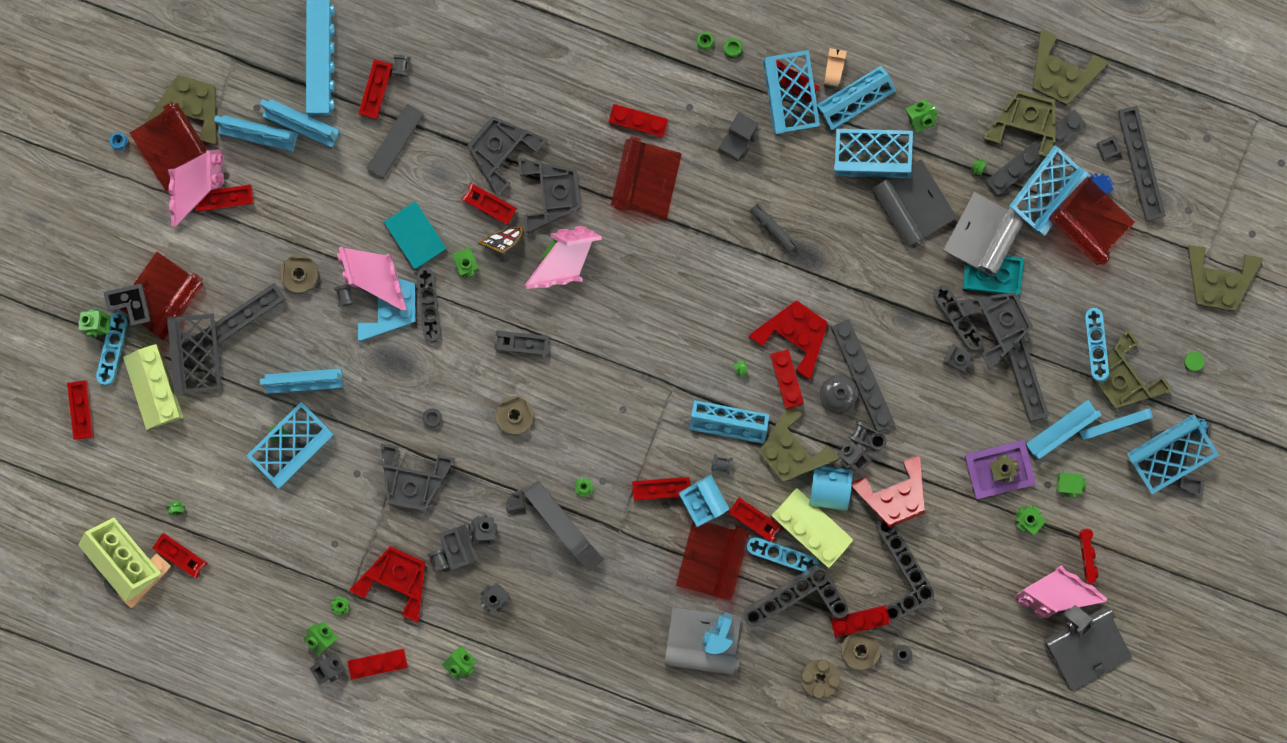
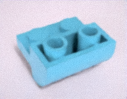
(831, 487)
(704, 500)
(718, 639)

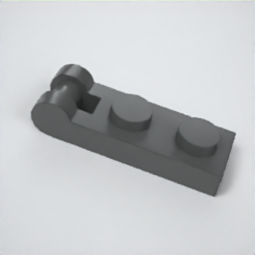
(522, 343)

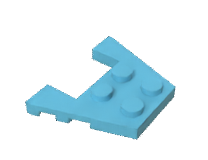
(390, 316)

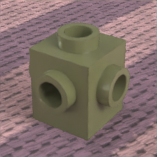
(998, 474)

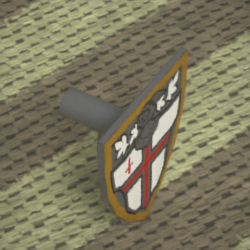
(503, 241)

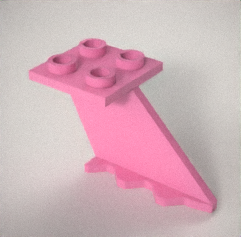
(193, 182)
(565, 258)
(372, 273)
(1058, 593)

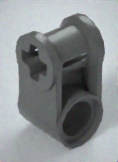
(866, 436)

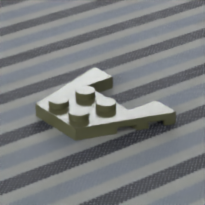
(1058, 78)
(196, 101)
(1029, 114)
(1218, 287)
(1123, 384)
(787, 455)

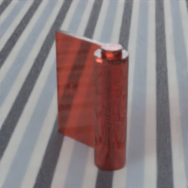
(168, 142)
(642, 178)
(1088, 222)
(167, 292)
(716, 559)

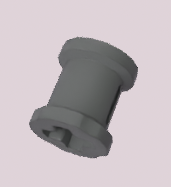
(401, 65)
(344, 295)
(722, 464)
(438, 560)

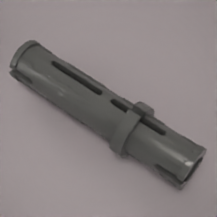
(770, 225)

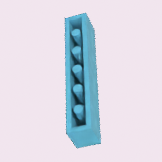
(318, 57)

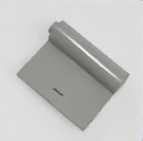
(987, 237)
(686, 638)

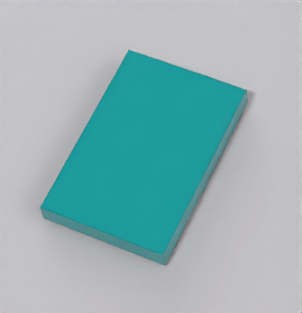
(415, 235)
(1006, 280)

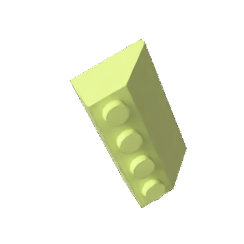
(153, 386)
(812, 528)
(119, 559)

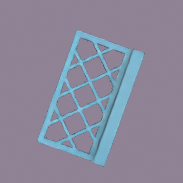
(774, 94)
(299, 123)
(256, 133)
(870, 168)
(1042, 223)
(302, 381)
(1167, 438)
(302, 457)

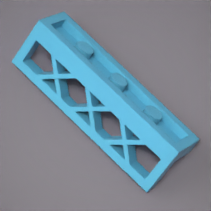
(855, 94)
(728, 425)
(1062, 430)

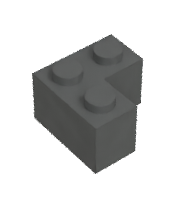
(738, 137)
(131, 298)

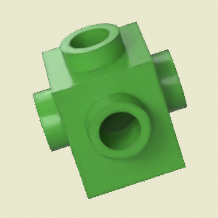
(922, 115)
(94, 323)
(1036, 522)
(320, 638)
(460, 663)

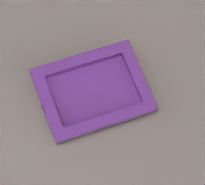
(981, 473)

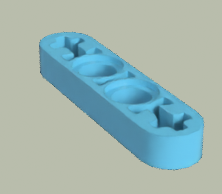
(1097, 345)
(116, 349)
(1116, 424)
(783, 552)

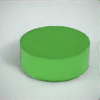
(733, 47)
(1194, 361)

